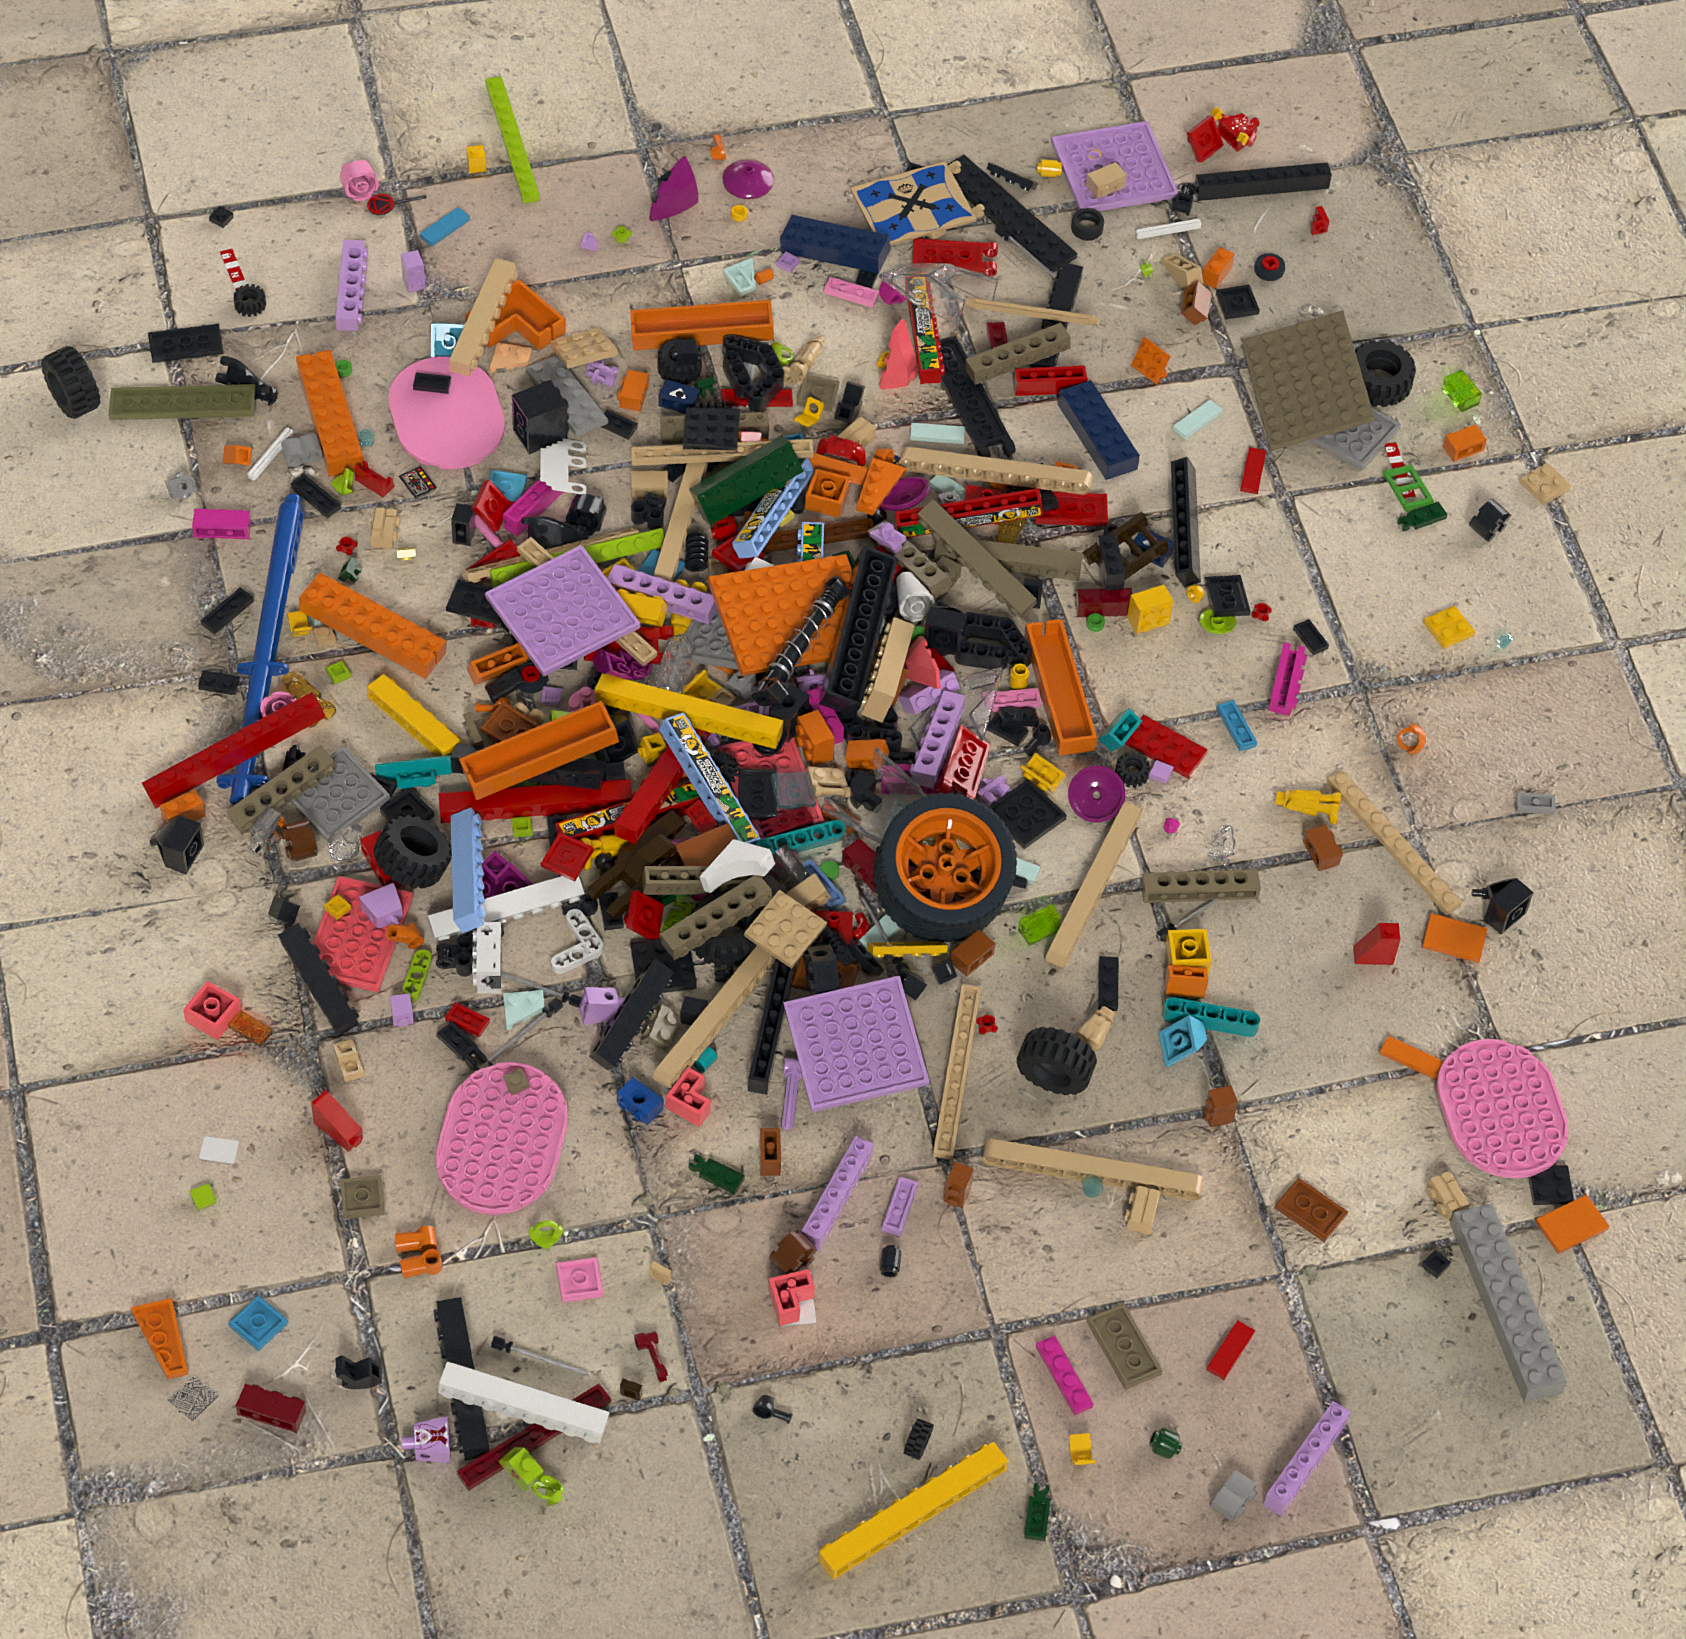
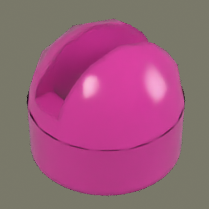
(1171, 825)

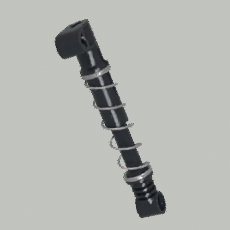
(771, 688)

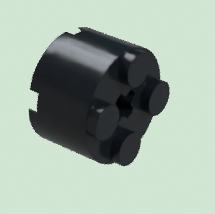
(587, 511)
(1490, 519)

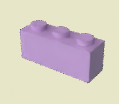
(923, 696)

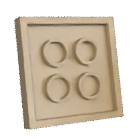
(583, 348)
(785, 929)

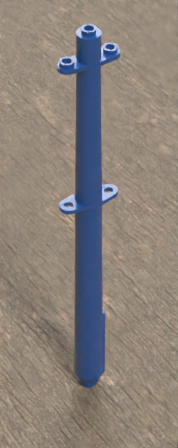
(263, 666)

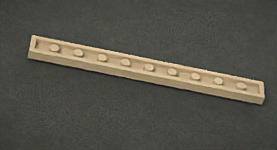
(676, 454)
(474, 575)
(632, 642)
(1394, 843)
(957, 1072)

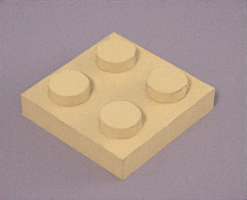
(1545, 483)

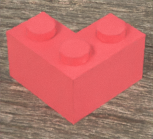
(685, 1098)
(787, 1292)

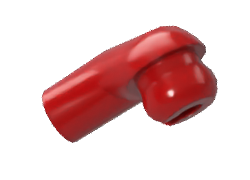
(862, 927)

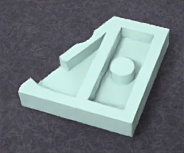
(741, 277)
(522, 1006)

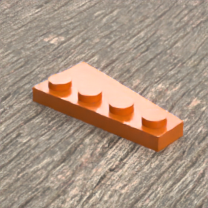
(878, 484)
(161, 1331)

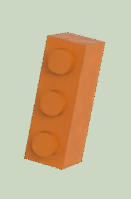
(496, 663)

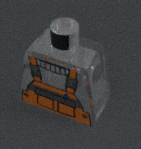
(266, 830)

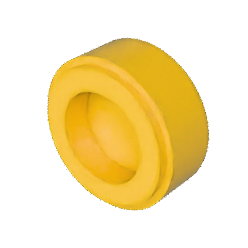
(739, 213)

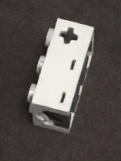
(487, 958)

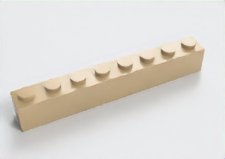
(483, 317)

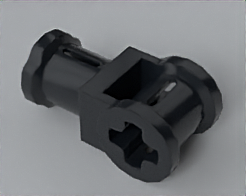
(1184, 200)

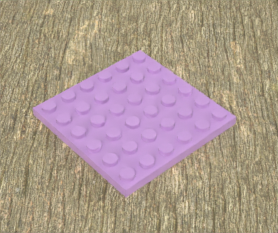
(1132, 149)
(562, 610)
(856, 1043)

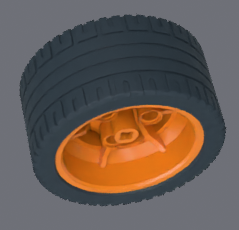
(949, 819)

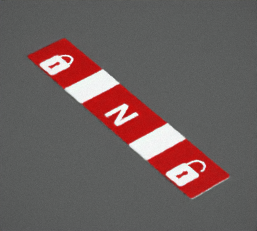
(233, 268)
(1396, 462)

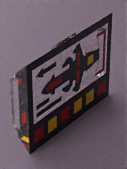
(418, 482)

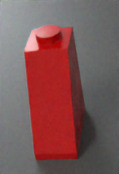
(1378, 945)
(335, 1121)

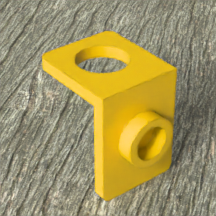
(809, 418)
(298, 624)
(1080, 1449)

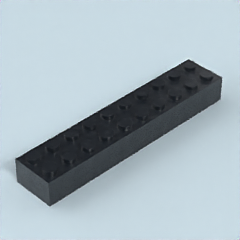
(858, 631)

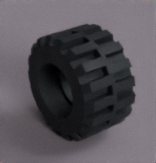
(668, 369)

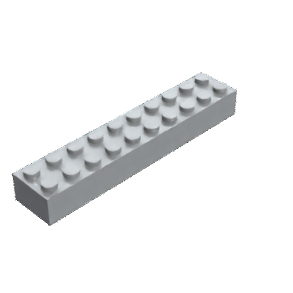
(1508, 1302)

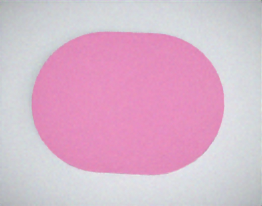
(451, 427)
(1502, 1108)
(501, 1147)

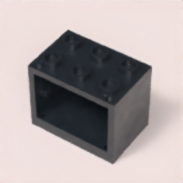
(540, 416)

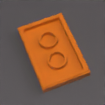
(1455, 938)
(1572, 1224)

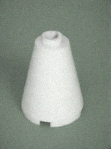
(913, 597)

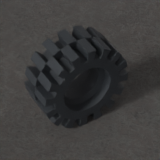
(249, 307)
(1133, 761)
(730, 765)
(918, 1439)

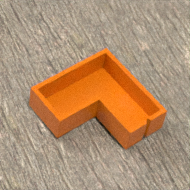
(528, 316)

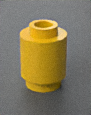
(1049, 168)
(1019, 677)

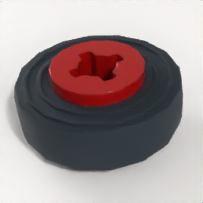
(1269, 267)
(536, 680)

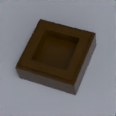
(631, 1389)

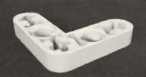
(583, 947)

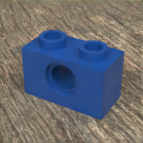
(636, 1091)

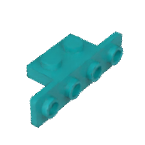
(415, 772)

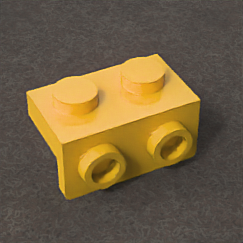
(701, 687)
(1043, 773)

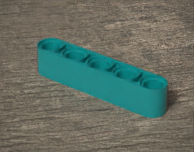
(806, 834)
(1221, 1014)

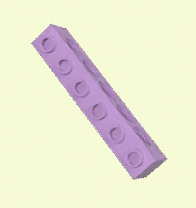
(350, 285)
(692, 604)
(938, 739)
(838, 1191)
(1307, 1458)

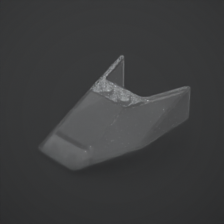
(926, 286)
(980, 698)
(902, 792)

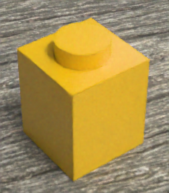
(476, 159)

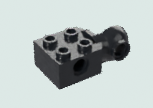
(788, 710)
(821, 967)

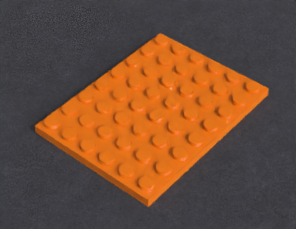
(768, 603)

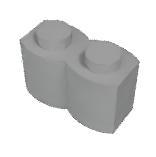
(301, 450)
(1234, 1495)

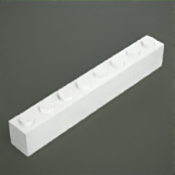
(512, 905)
(523, 1403)

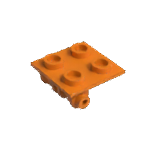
(1151, 361)

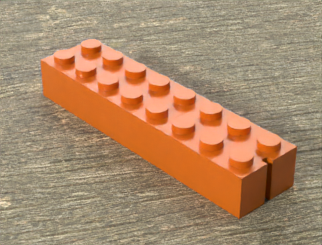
(702, 322)
(329, 412)
(372, 625)
(1060, 688)
(539, 750)

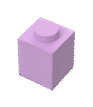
(401, 1010)

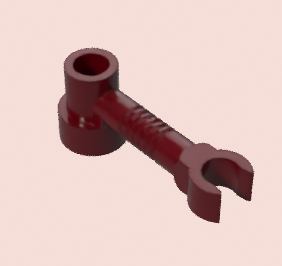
(648, 1341)

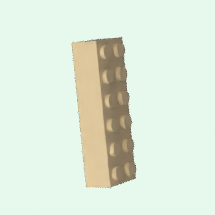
(887, 669)

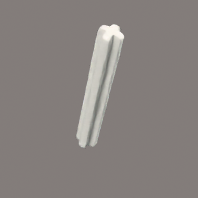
(1168, 228)
(269, 454)

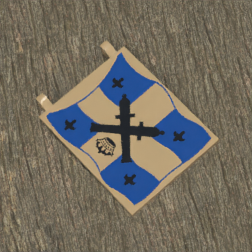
(915, 203)

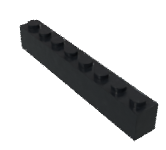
(1262, 181)
(1063, 299)
(1185, 522)
(577, 773)
(771, 1028)
(457, 1350)

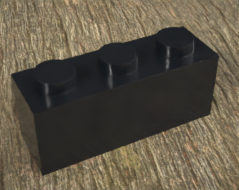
(1110, 562)

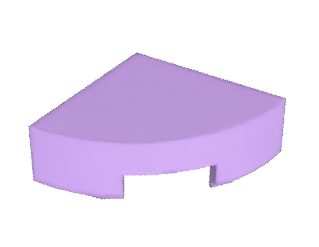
(589, 242)

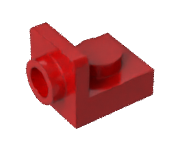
(1320, 221)

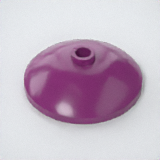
(748, 179)
(906, 494)
(1099, 780)

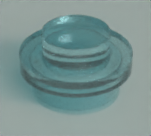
(365, 438)
(1504, 640)
(1093, 1187)

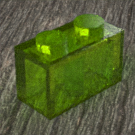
(1461, 391)

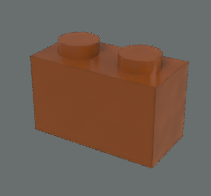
(1196, 303)
(1322, 847)
(972, 952)
(1220, 1106)
(770, 1151)
(958, 1185)

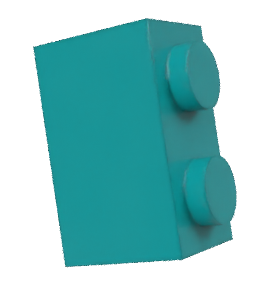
(1120, 729)

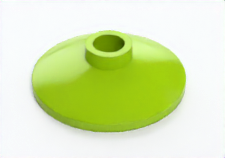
(1217, 625)

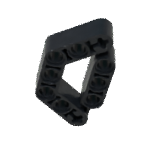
(740, 350)
(987, 656)
(886, 730)

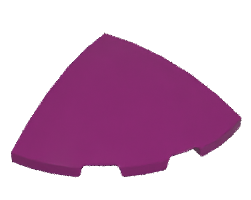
(676, 193)
(620, 665)
(501, 876)

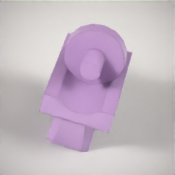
(602, 373)
(889, 537)
(810, 681)
(990, 788)

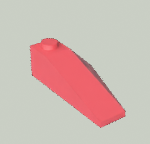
(900, 361)
(921, 665)

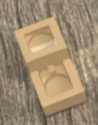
(348, 1060)

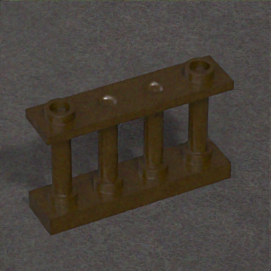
(1124, 534)

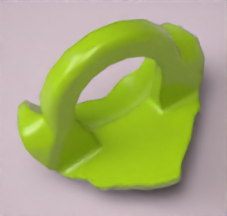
(777, 347)
(343, 483)
(547, 1238)
(553, 1489)

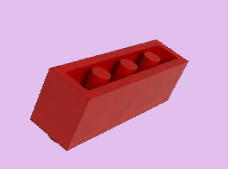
(1047, 379)

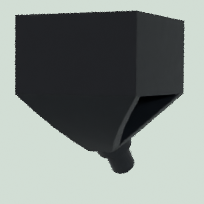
(945, 628)
(625, 747)
(179, 843)
(1504, 903)

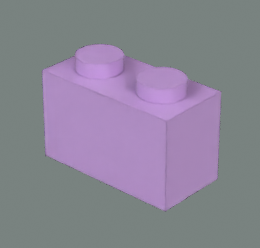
(413, 271)

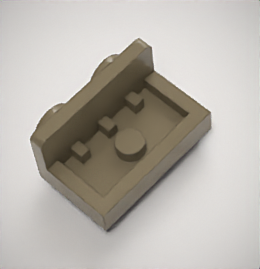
(477, 738)
(660, 1027)

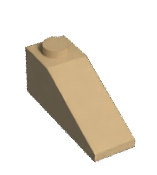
(1182, 270)

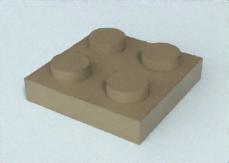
(820, 389)
(362, 1197)

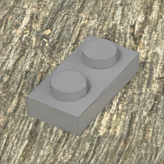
(1535, 803)

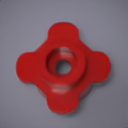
(346, 541)
(1261, 612)
(986, 1019)

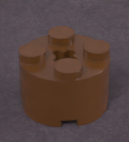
(299, 840)
(793, 1253)

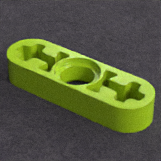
(415, 967)

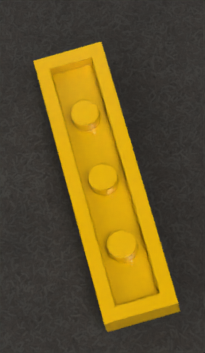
(914, 948)

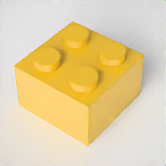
(1150, 609)
(1188, 948)

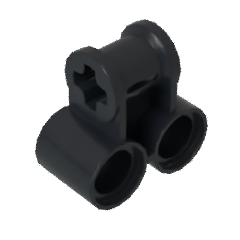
(649, 511)
(456, 955)

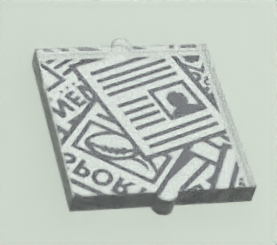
(193, 1397)

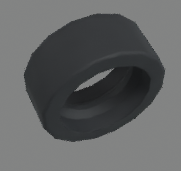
(1087, 233)

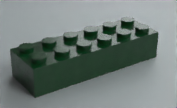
(746, 480)

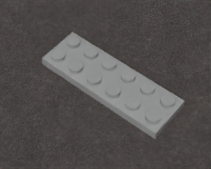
(582, 410)

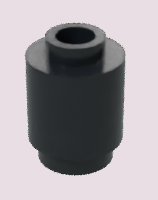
(890, 1261)

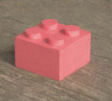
(211, 1010)

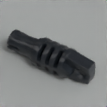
(838, 945)

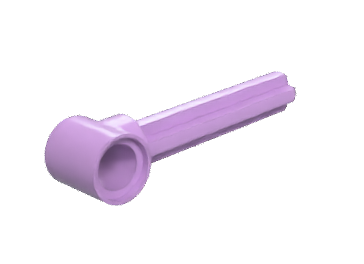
(793, 1074)

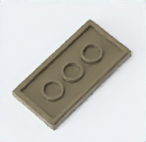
(1124, 1346)

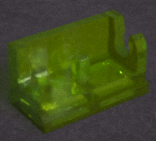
(677, 915)
(1040, 924)

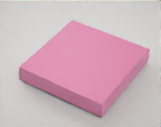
(579, 1279)

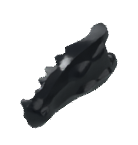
(239, 374)
(553, 533)

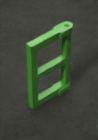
(1388, 474)

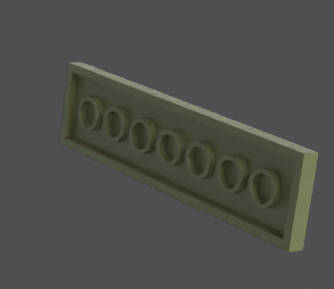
(182, 402)

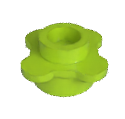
(621, 234)
(1146, 269)

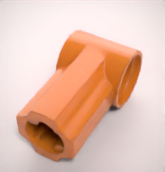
(405, 934)
(419, 1240)
(419, 1264)

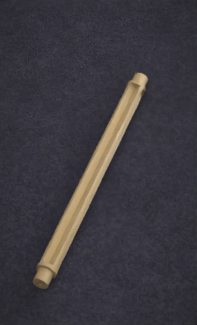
(1032, 311)

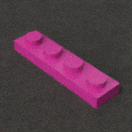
(1064, 1375)

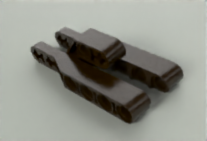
(650, 850)

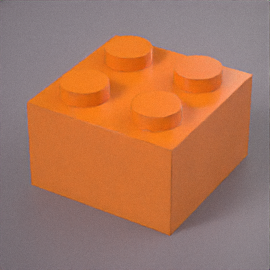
(827, 493)
(814, 738)

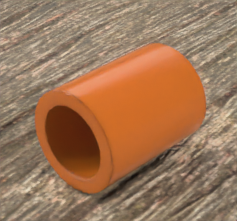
(764, 276)

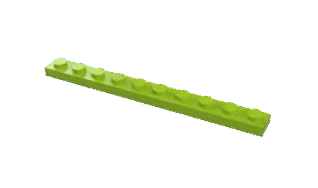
(512, 140)
(598, 552)

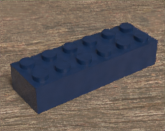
(835, 243)
(1098, 430)

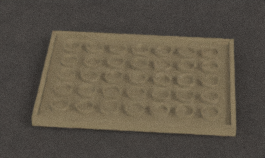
(1307, 380)

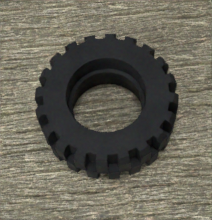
(1391, 359)
(70, 382)
(403, 865)
(725, 949)
(1056, 1060)

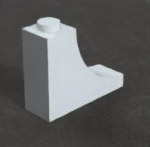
(736, 861)

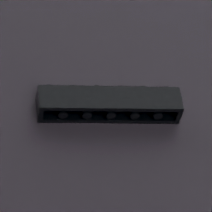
(318, 980)
(632, 1014)

